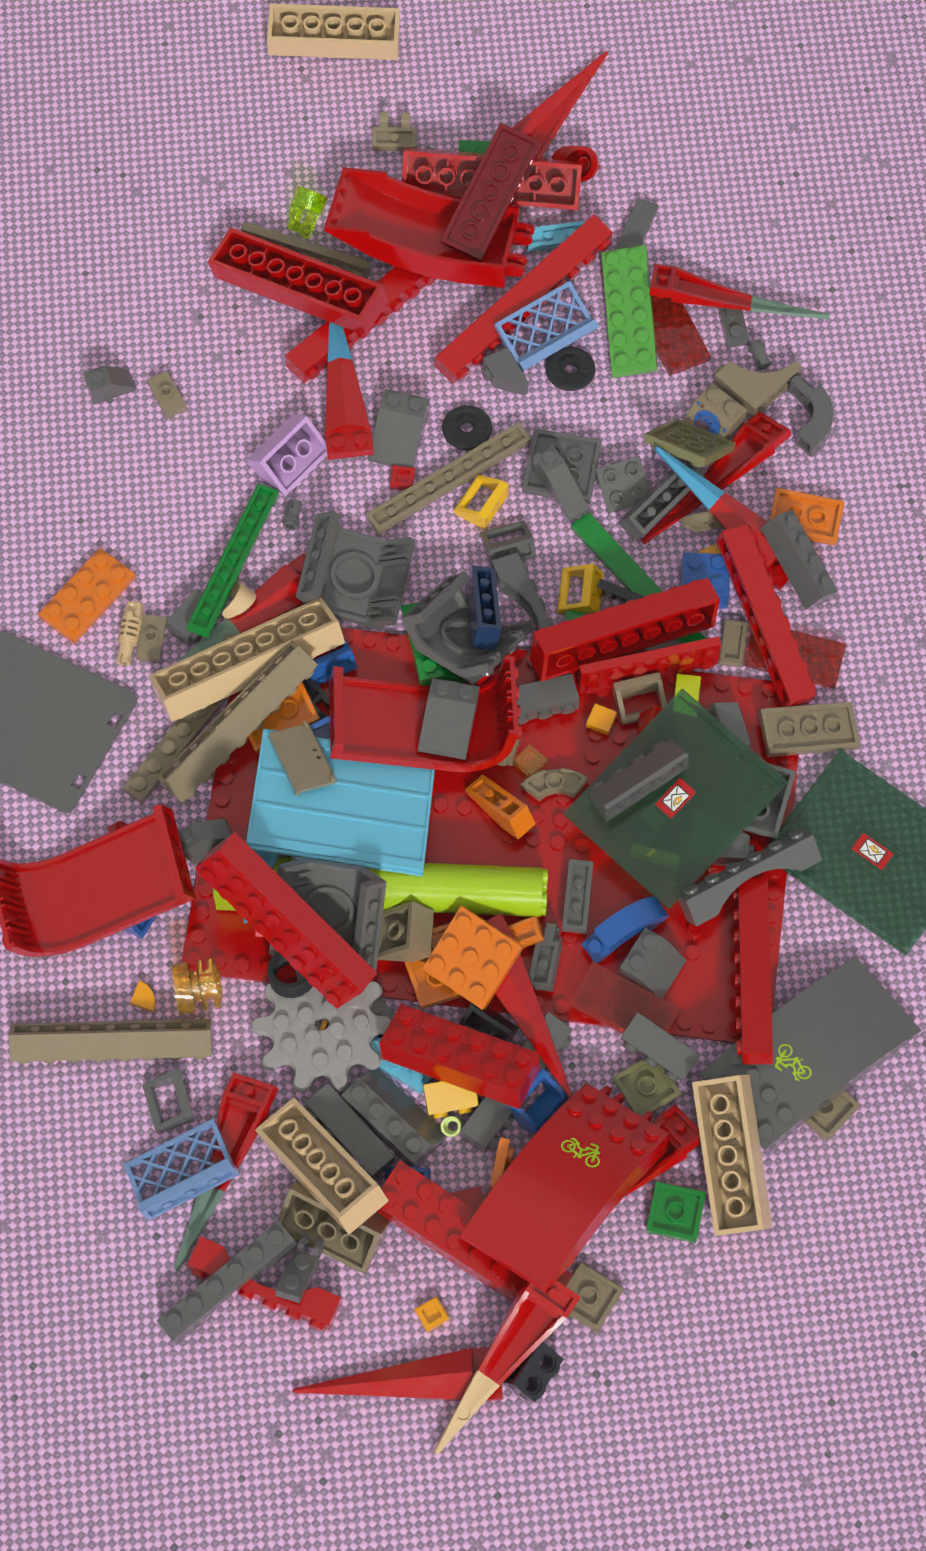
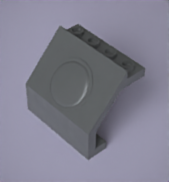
(355, 573)
(442, 632)
(344, 897)

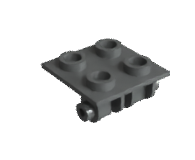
(622, 484)

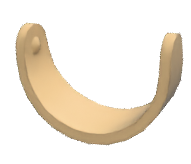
(242, 600)

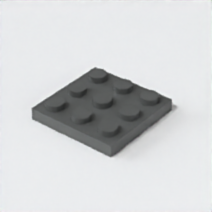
(579, 454)

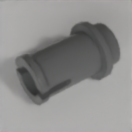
(759, 353)
(291, 518)

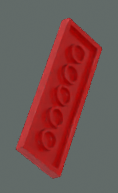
(666, 661)

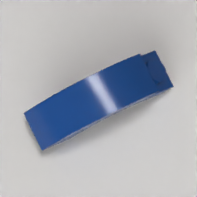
(624, 925)

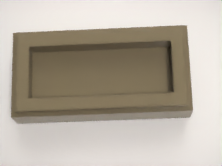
(733, 643)

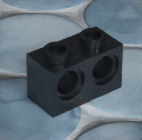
(538, 1375)

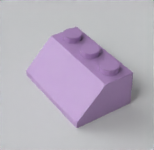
(289, 454)

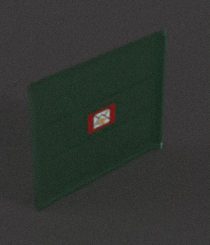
(691, 818)
(868, 849)

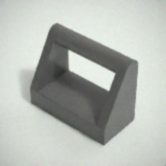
(522, 544)
(177, 1121)

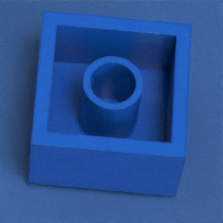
(707, 565)

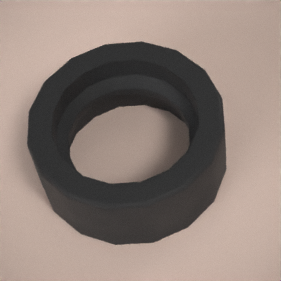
(286, 990)

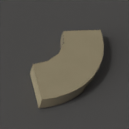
(701, 522)
(554, 782)

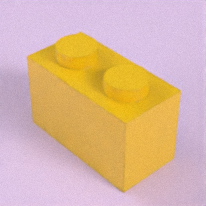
(445, 1097)

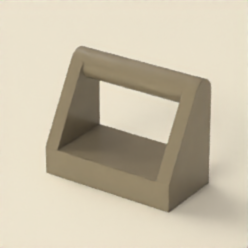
(636, 687)

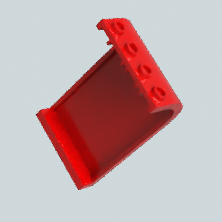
(385, 720)
(94, 888)

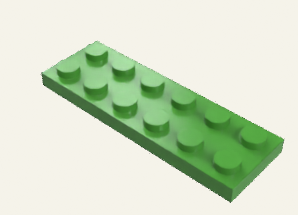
(629, 311)

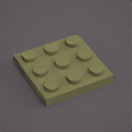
(689, 442)

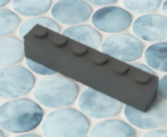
(493, 1115)

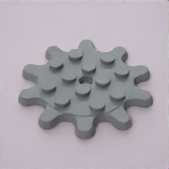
(325, 1051)

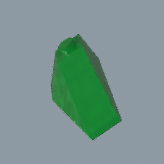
(424, 666)

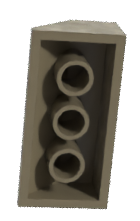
(305, 1216)

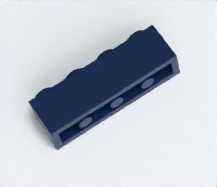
(483, 607)

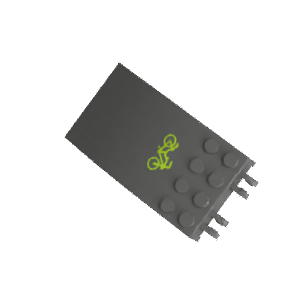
(820, 1049)

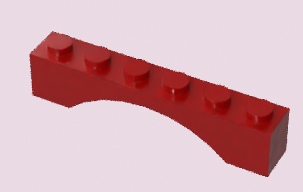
(316, 1306)

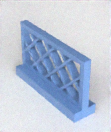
(560, 340)
(193, 1184)

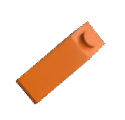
(501, 806)

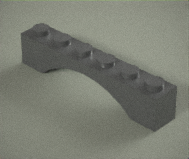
(514, 582)
(704, 900)
(202, 1301)

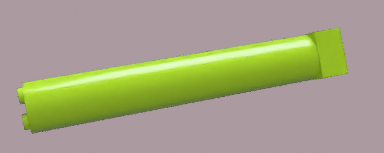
(449, 886)

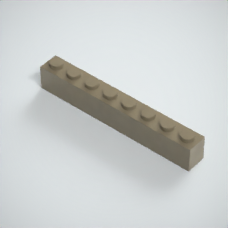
(237, 721)
(110, 1040)

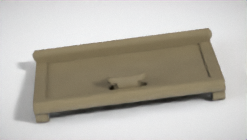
(301, 764)

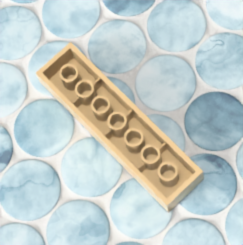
(239, 660)

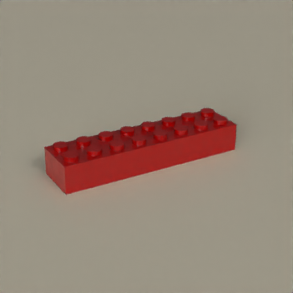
(448, 173)
(298, 281)
(624, 628)
(285, 920)
(438, 1221)

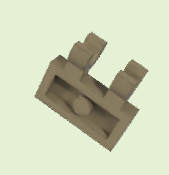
(393, 138)

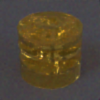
(196, 986)

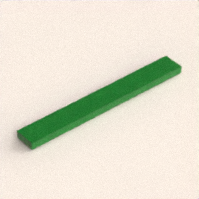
(232, 560)
(619, 562)

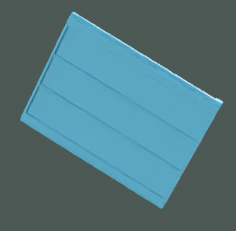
(366, 819)

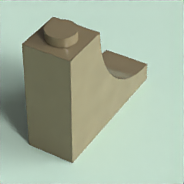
(754, 389)

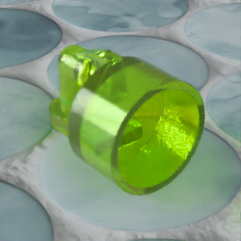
(309, 201)

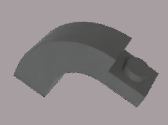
(818, 403)

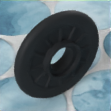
(570, 381)
(466, 440)

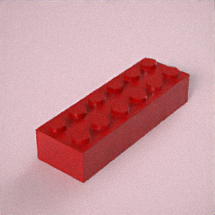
(460, 1056)

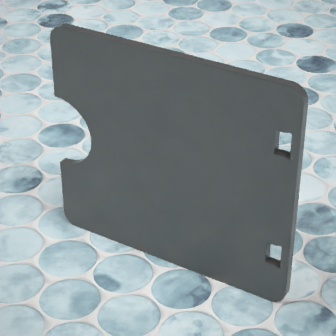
(54, 722)

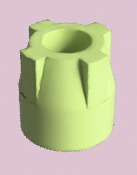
(446, 1129)

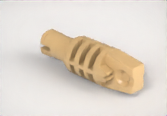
(129, 632)

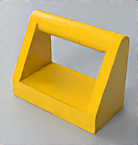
(491, 507)
(590, 593)

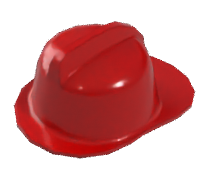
(582, 154)

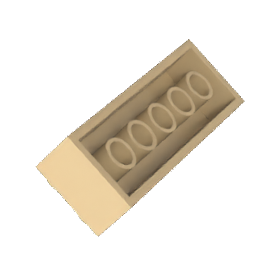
(333, 31)
(732, 1155)
(321, 1165)

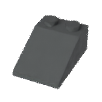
(399, 428)
(449, 718)
(771, 817)

